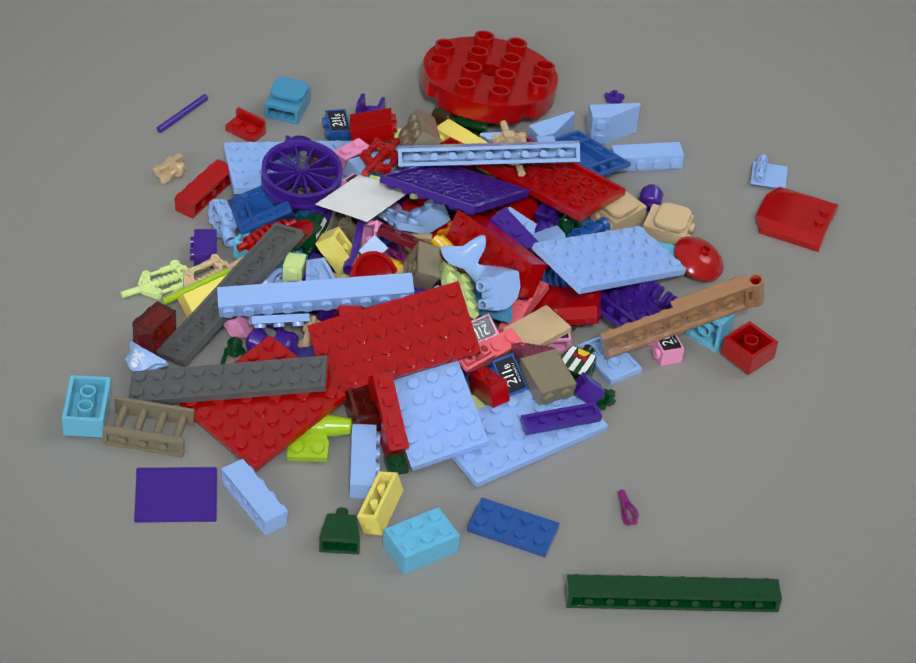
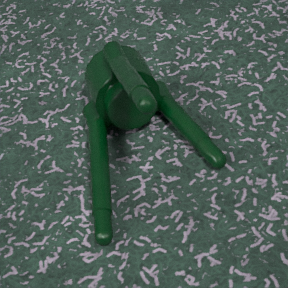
(234, 348)

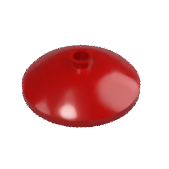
(699, 258)
(372, 264)

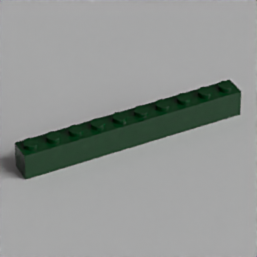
(672, 593)

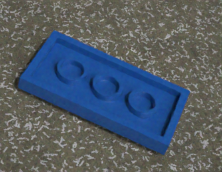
(513, 527)

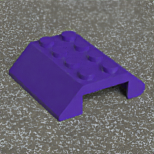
(633, 302)

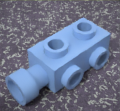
(223, 220)

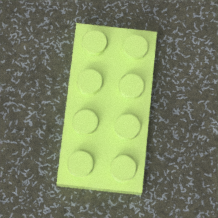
(449, 275)

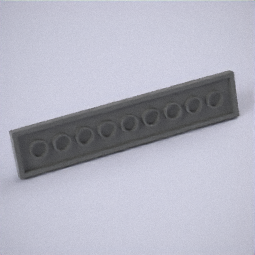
(250, 270)
(230, 380)

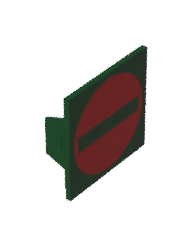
(309, 229)

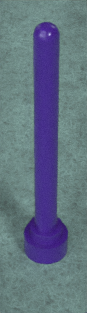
(355, 247)

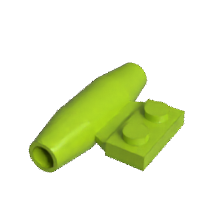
(314, 444)

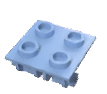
(768, 174)

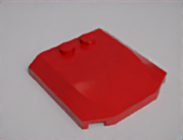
(795, 218)
(571, 306)

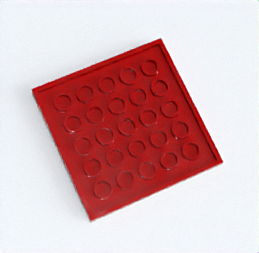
(264, 425)

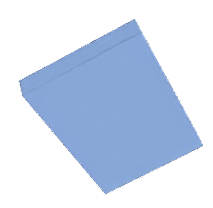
(615, 368)

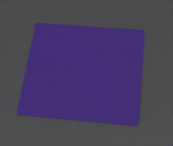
(176, 494)

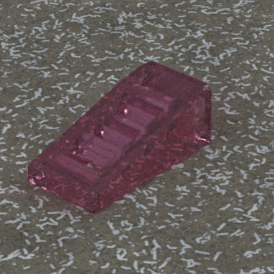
(526, 349)

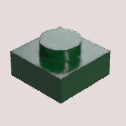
(396, 463)

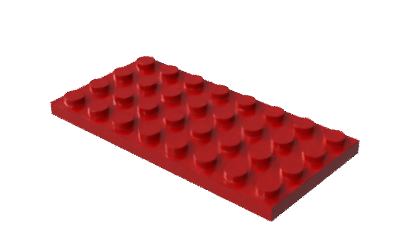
(561, 185)
(396, 337)

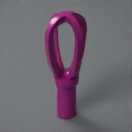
(402, 255)
(626, 504)

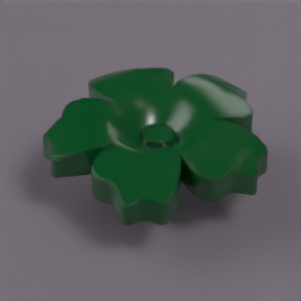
(607, 399)

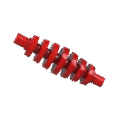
(250, 240)

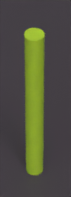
(174, 296)

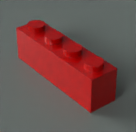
(203, 189)

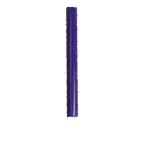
(182, 113)

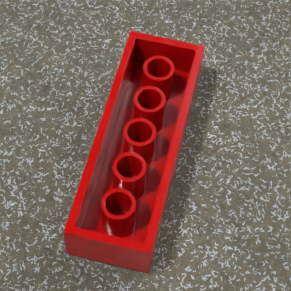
(499, 250)

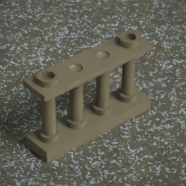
(148, 441)

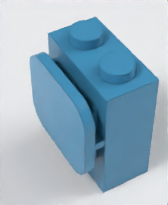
(288, 100)

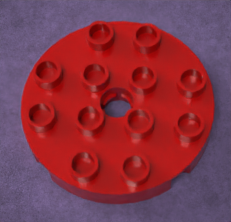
(489, 78)

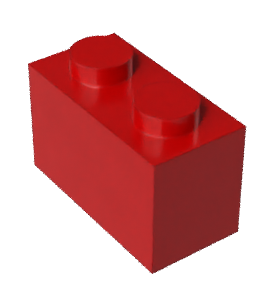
(489, 386)

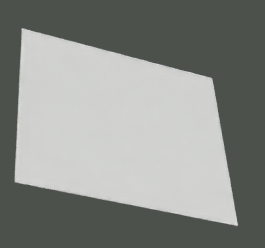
(361, 198)

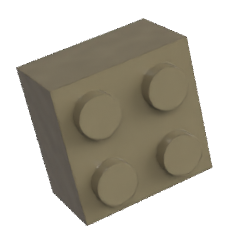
(424, 265)

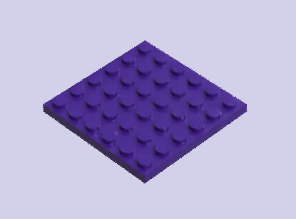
(455, 187)

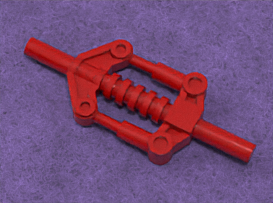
(386, 150)

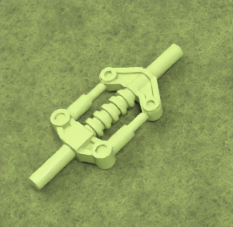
(152, 289)

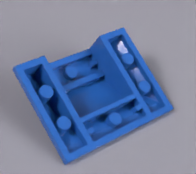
(595, 155)
(257, 209)

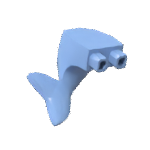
(497, 284)

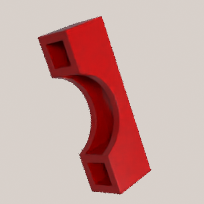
(384, 395)

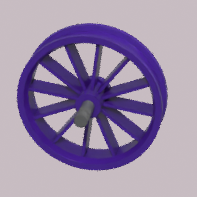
(301, 173)

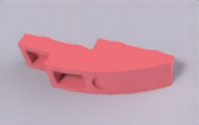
(524, 306)
(491, 350)

